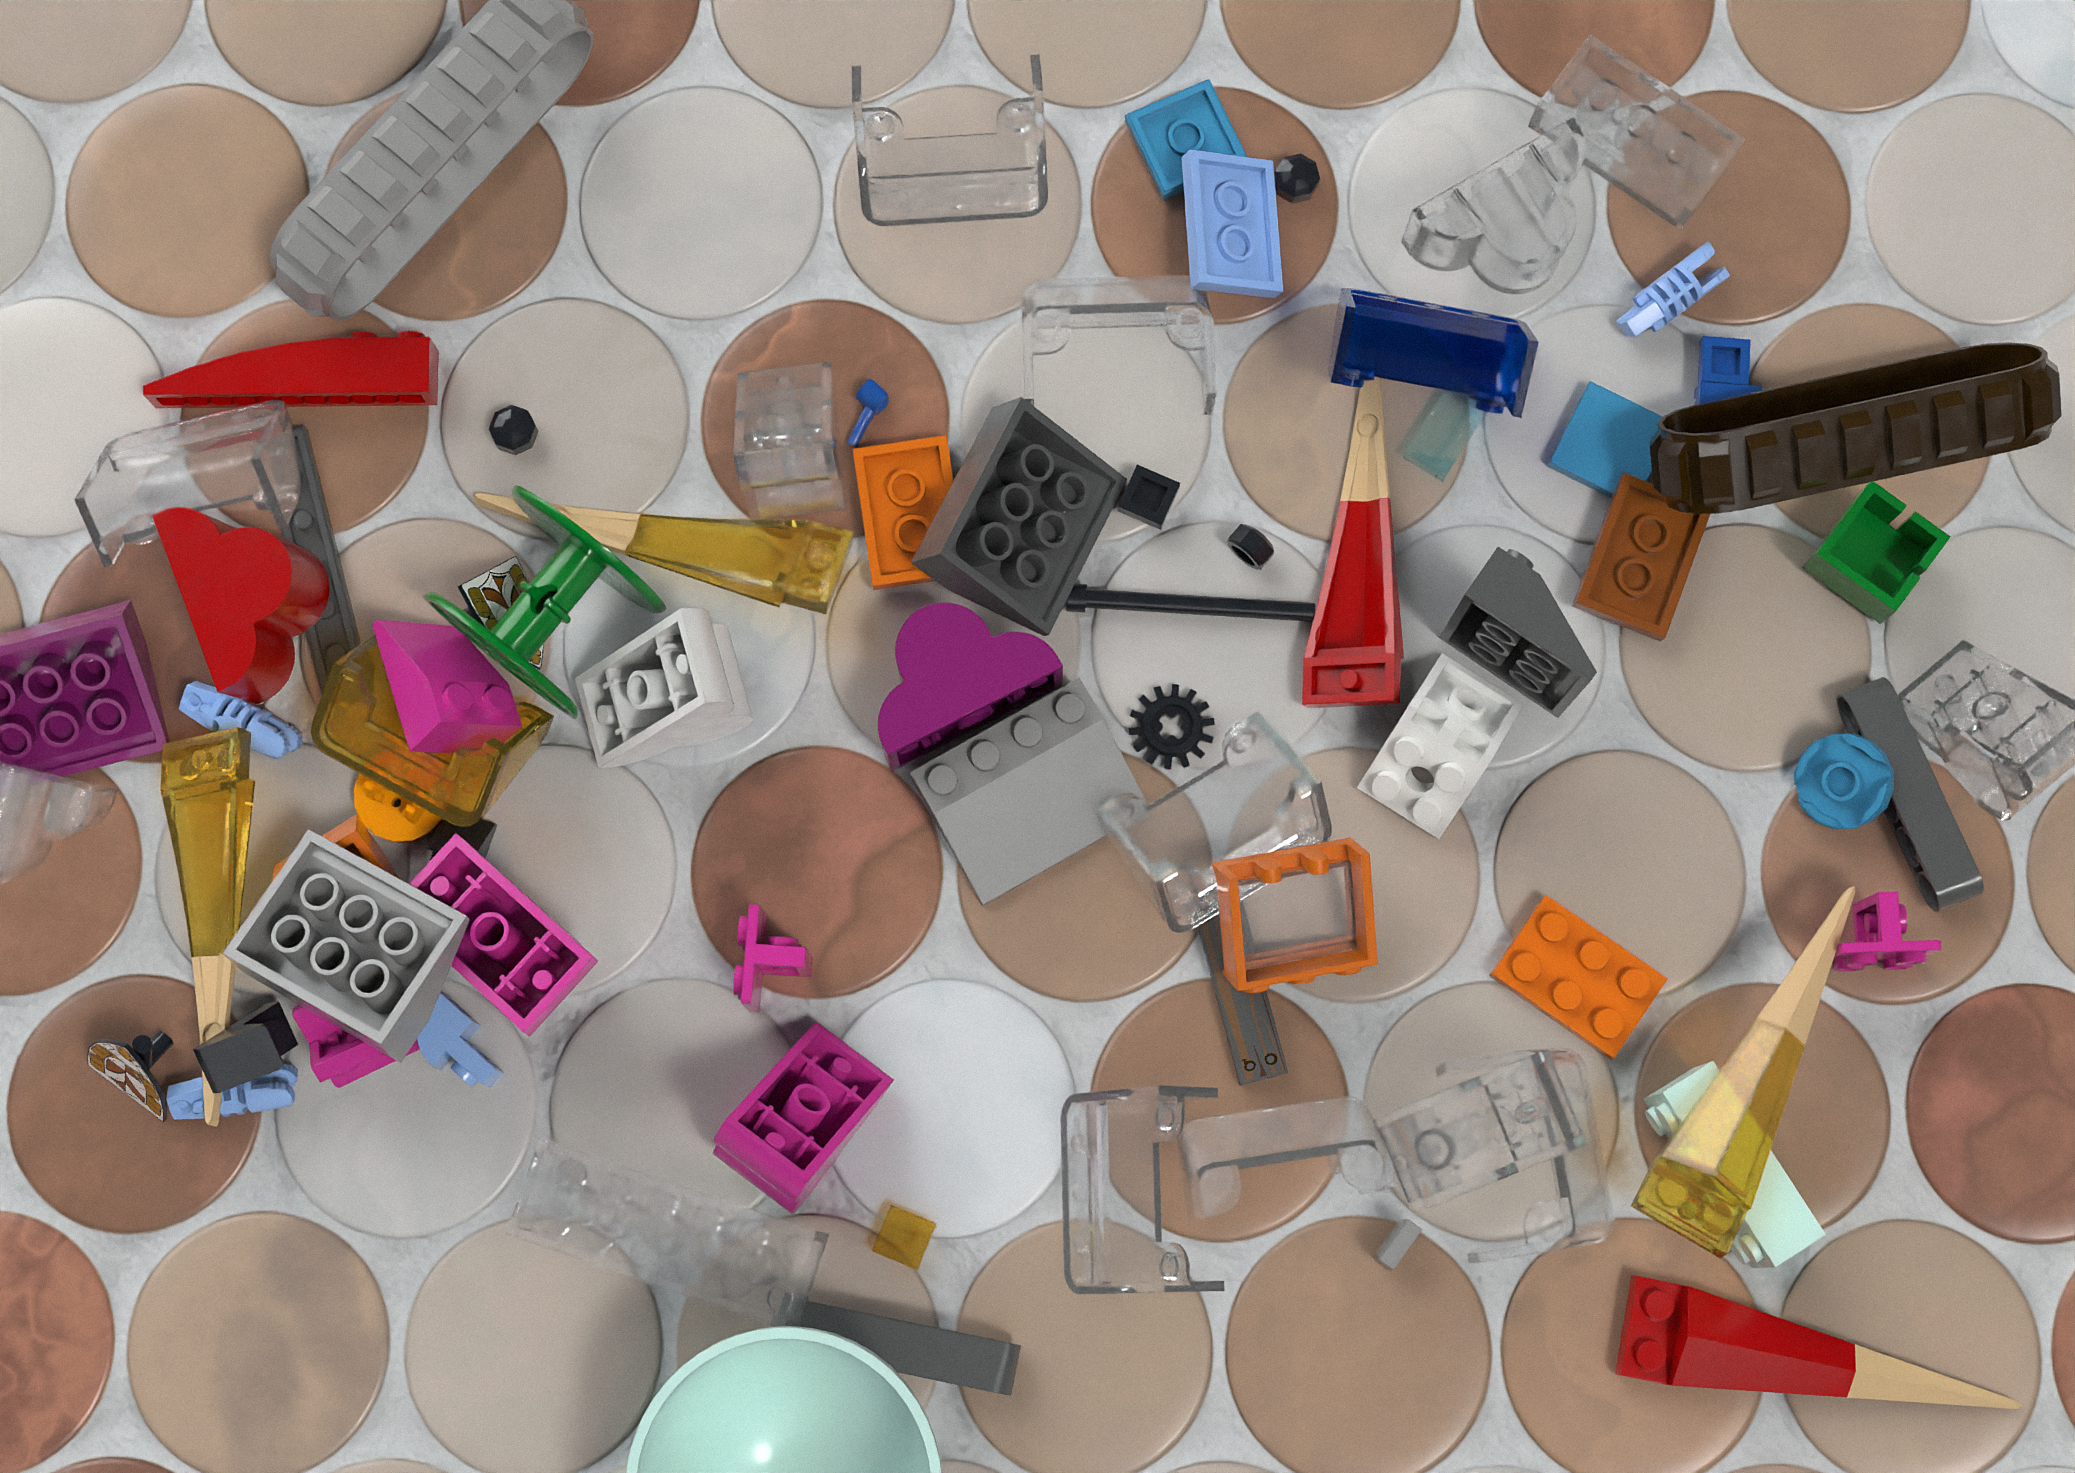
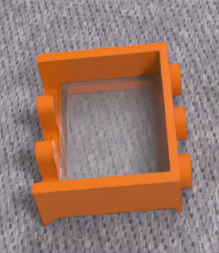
(1296, 914)

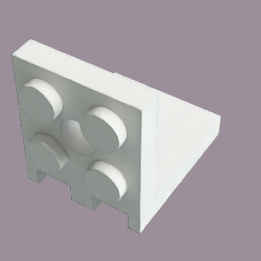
(1449, 731)

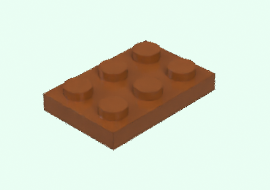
(1640, 560)

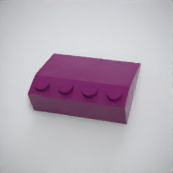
(79, 693)

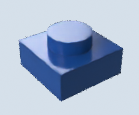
(1724, 360)

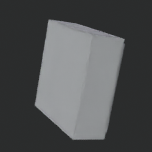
(1397, 1244)

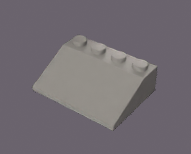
(1026, 790)
(350, 944)

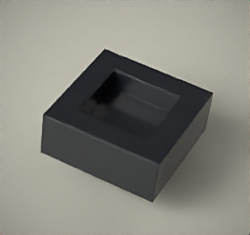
(1148, 497)

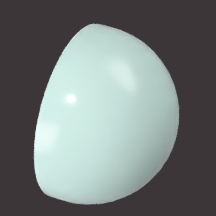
(785, 1406)

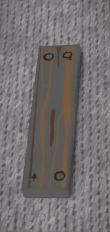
(1245, 1016)

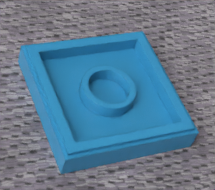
(1179, 124)
(1605, 440)

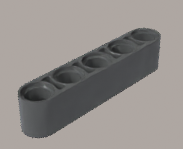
(1917, 806)
(923, 1349)

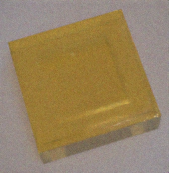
(904, 1237)

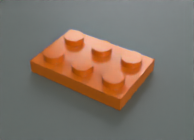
(899, 497)
(1578, 977)

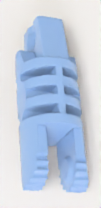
(1671, 294)
(224, 712)
(258, 1095)

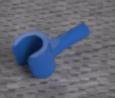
(875, 401)

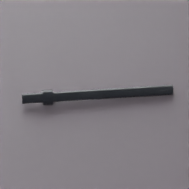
(1083, 598)

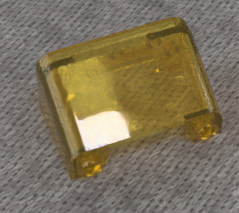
(363, 731)

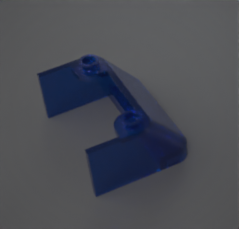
(1432, 347)

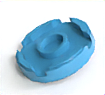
(1844, 781)

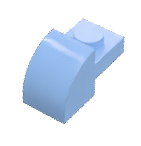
(447, 1038)

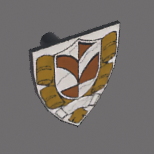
(492, 595)
(129, 1068)

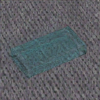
(1444, 434)

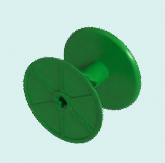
(548, 598)

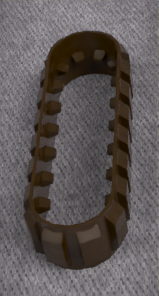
(1855, 427)

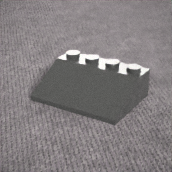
(1020, 517)
(1520, 633)

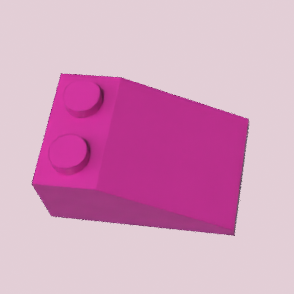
(444, 688)

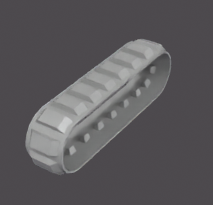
(428, 153)

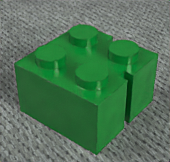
(1869, 558)

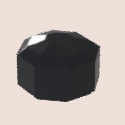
(1296, 178)
(513, 430)
(1251, 546)

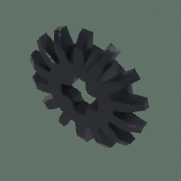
(1171, 707)

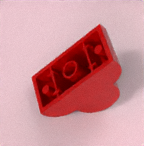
(243, 598)

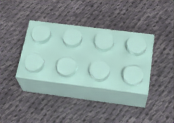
(1779, 1217)

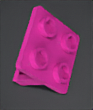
(1878, 937)
(780, 957)
(336, 1052)

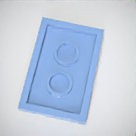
(1232, 224)

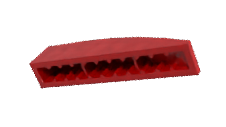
(311, 374)

